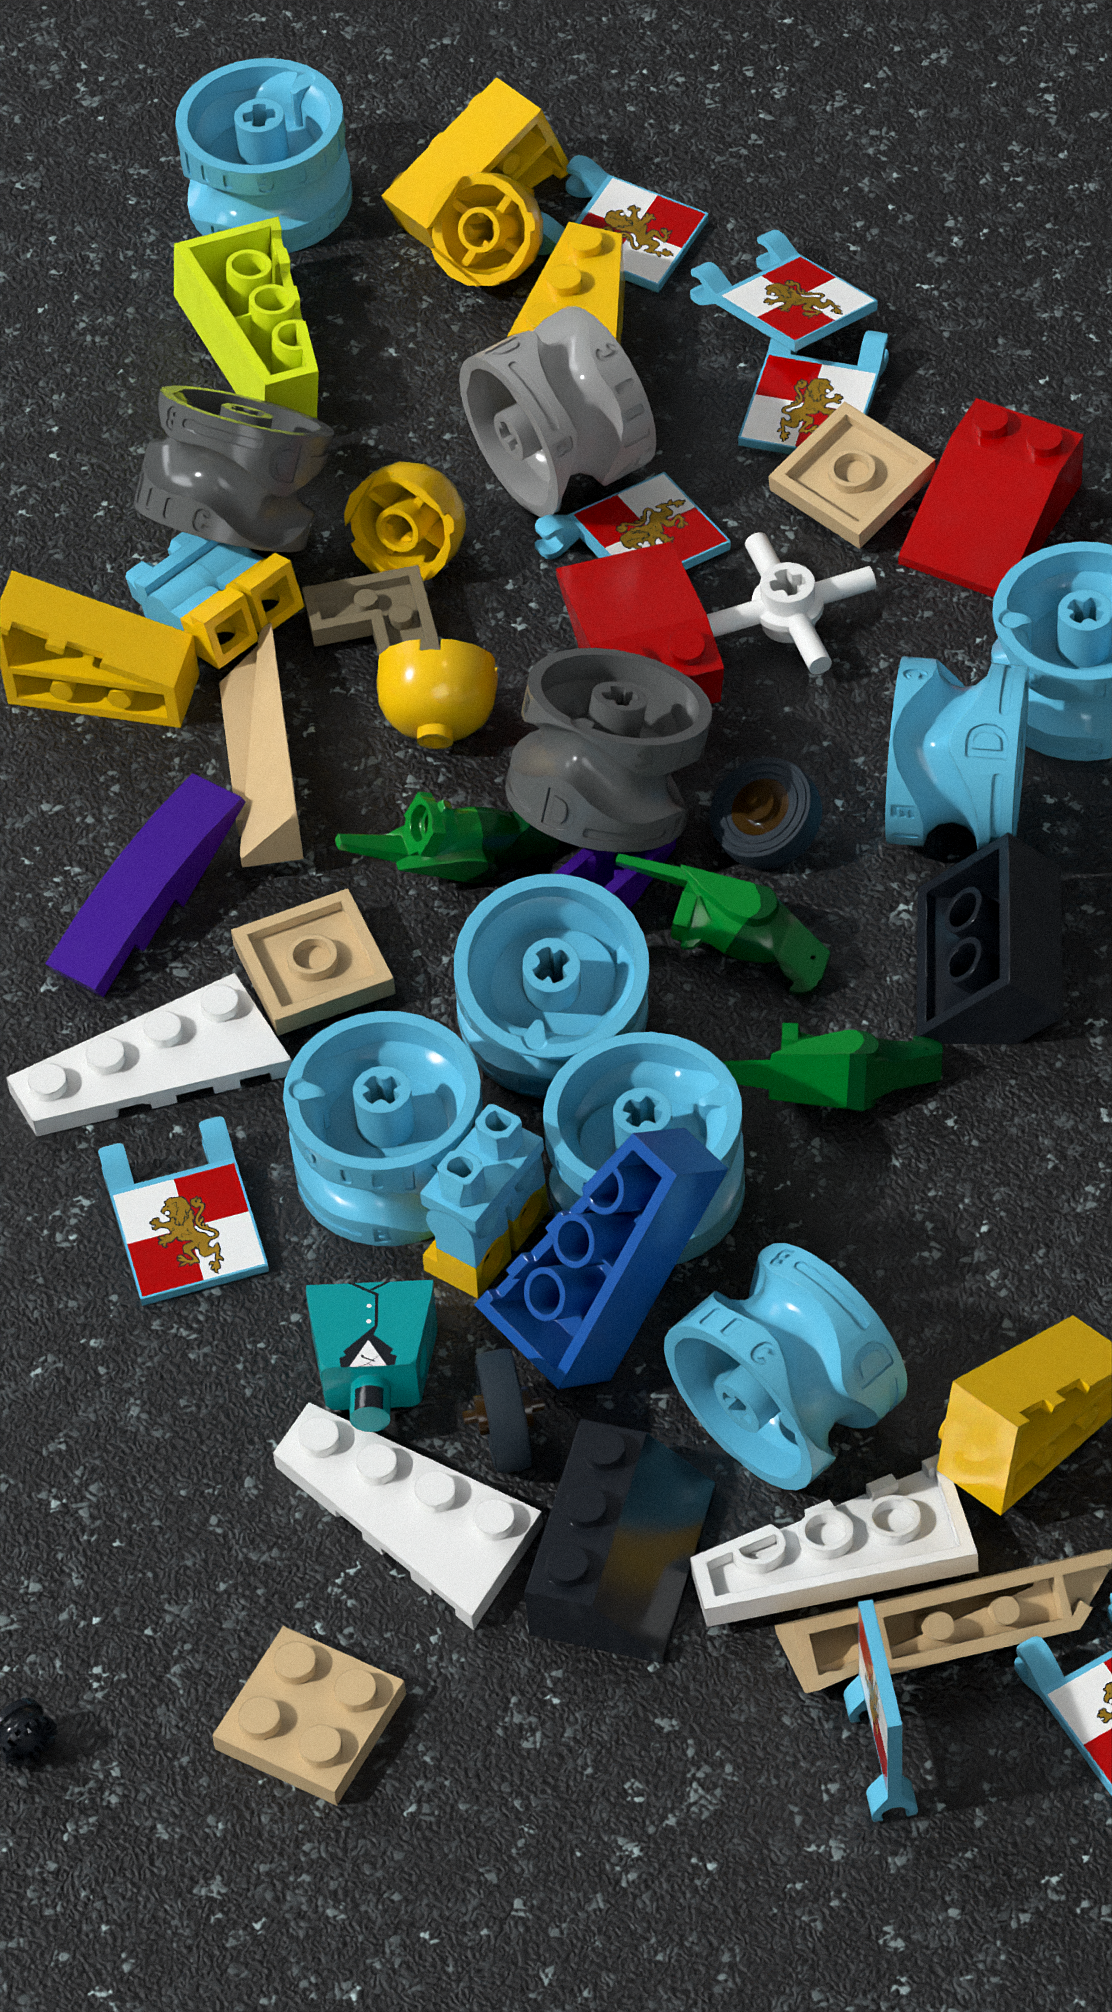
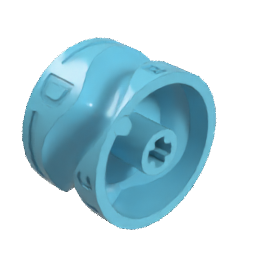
(263, 146)
(1058, 621)
(955, 752)
(547, 975)
(645, 1086)
(374, 1117)
(785, 1366)

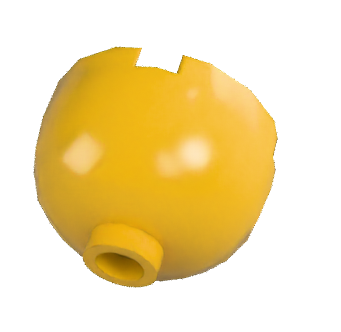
(485, 229)
(406, 519)
(436, 692)

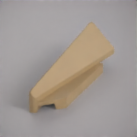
(261, 757)
(950, 1620)

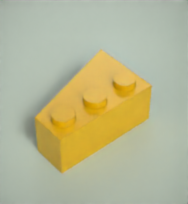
(492, 135)
(582, 273)
(92, 656)
(1026, 1412)

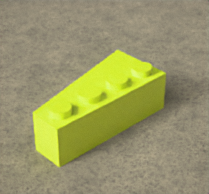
(249, 312)

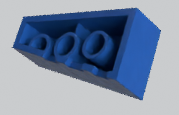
(606, 1258)

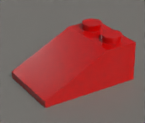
(993, 496)
(646, 608)

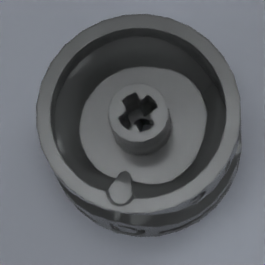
(232, 469)
(607, 749)

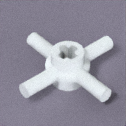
(790, 602)

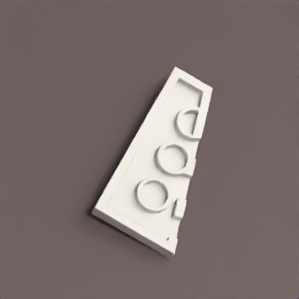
(172, 1050)
(428, 1517)
(871, 1544)

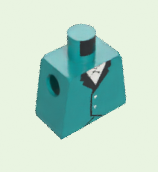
(373, 1346)

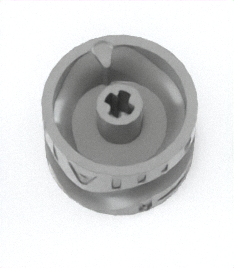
(557, 408)

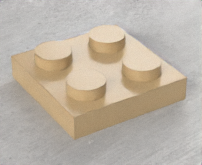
(852, 474)
(313, 961)
(309, 1715)

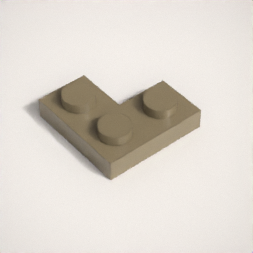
(379, 604)

